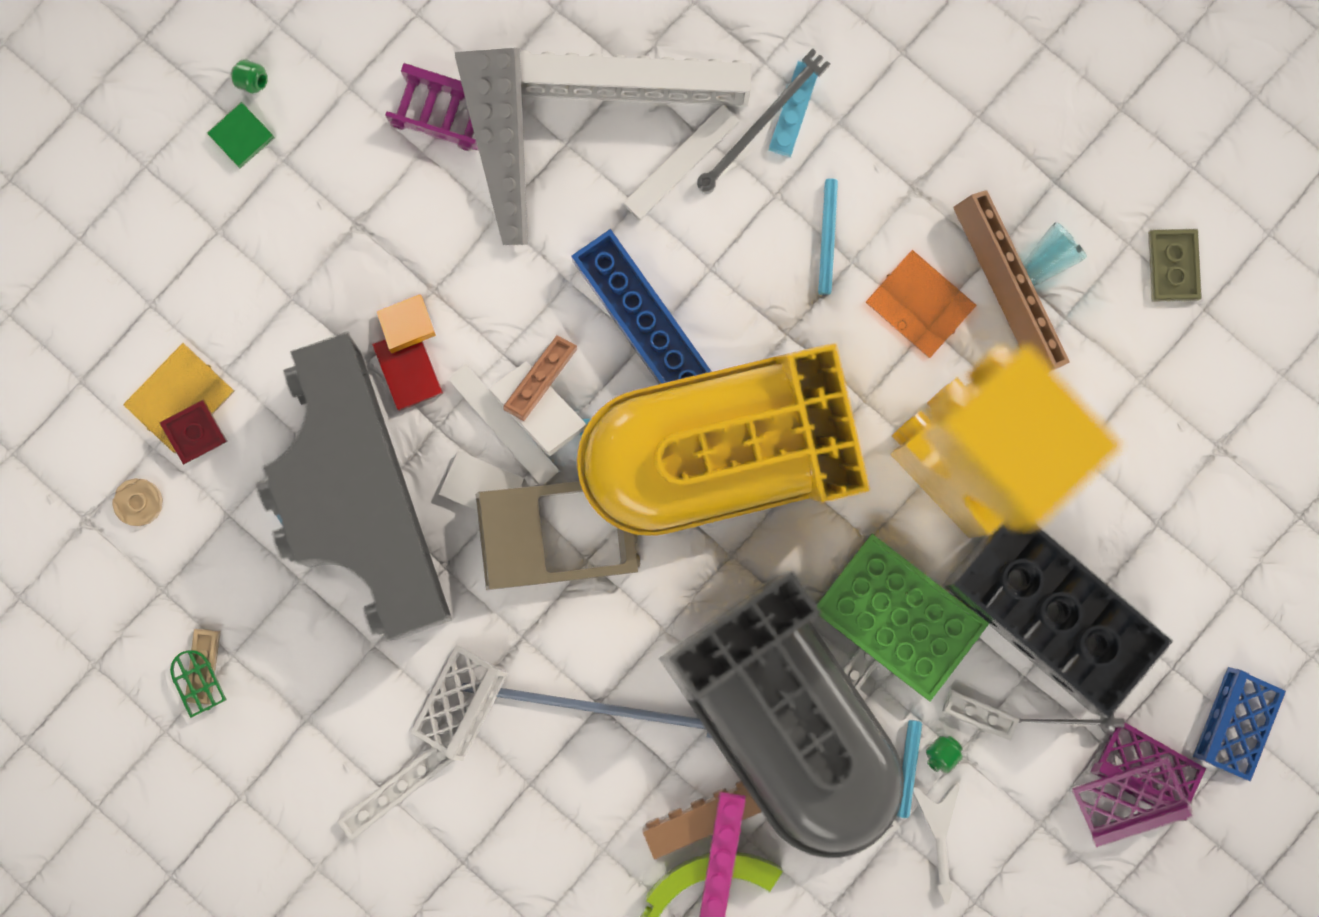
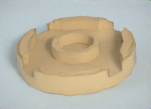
(137, 502)

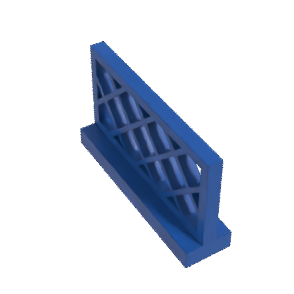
(1220, 720)

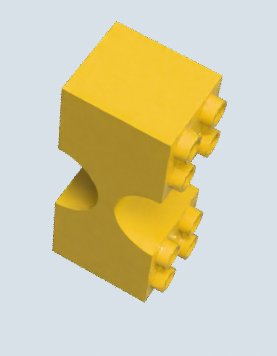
(1004, 444)

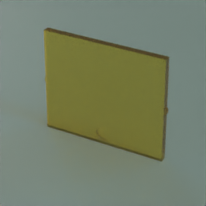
(174, 387)

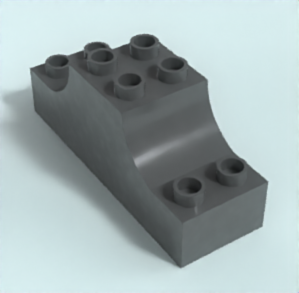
(347, 494)

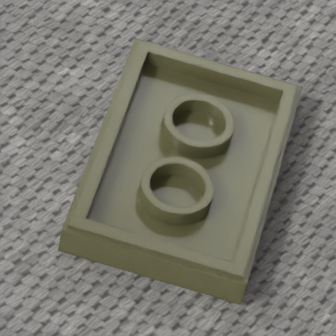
(1174, 265)

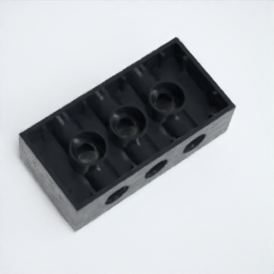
(1087, 607)

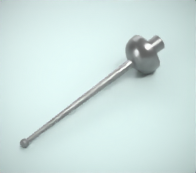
(1107, 724)

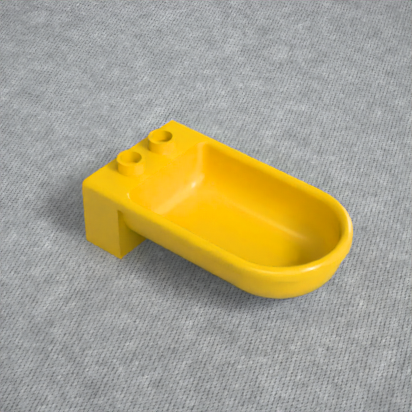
(723, 444)

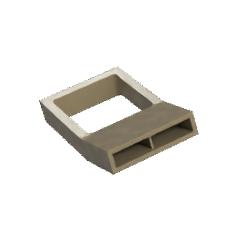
(514, 539)

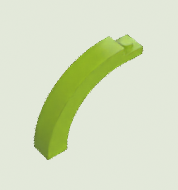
(692, 871)

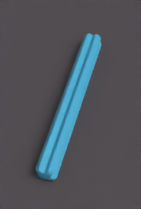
(828, 236)

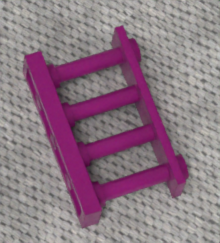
(435, 83)

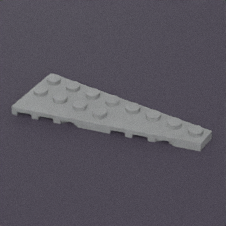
(495, 107)

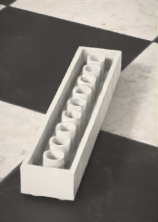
(635, 79)

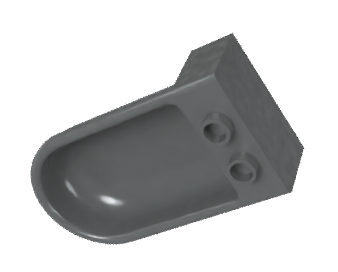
(791, 722)

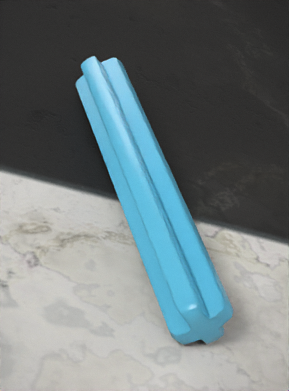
(909, 766)

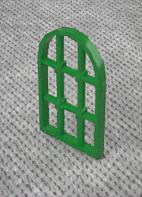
(194, 692)

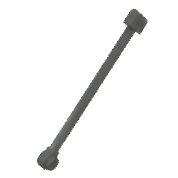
(811, 67)

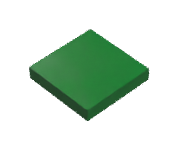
(240, 135)

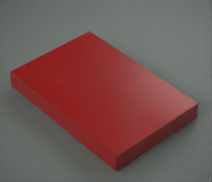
(408, 374)

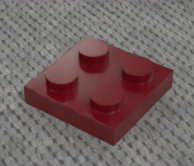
(193, 432)

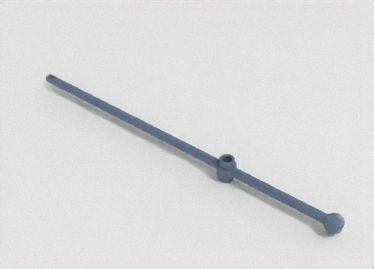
(598, 707)

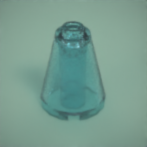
(1053, 255)

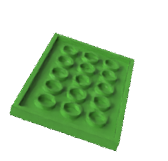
(901, 617)

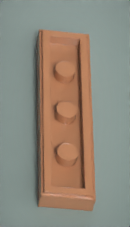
(540, 378)

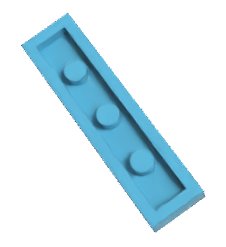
(792, 115)

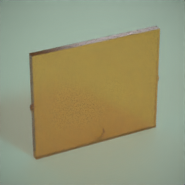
(920, 303)

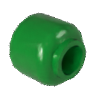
(249, 76)
(944, 754)

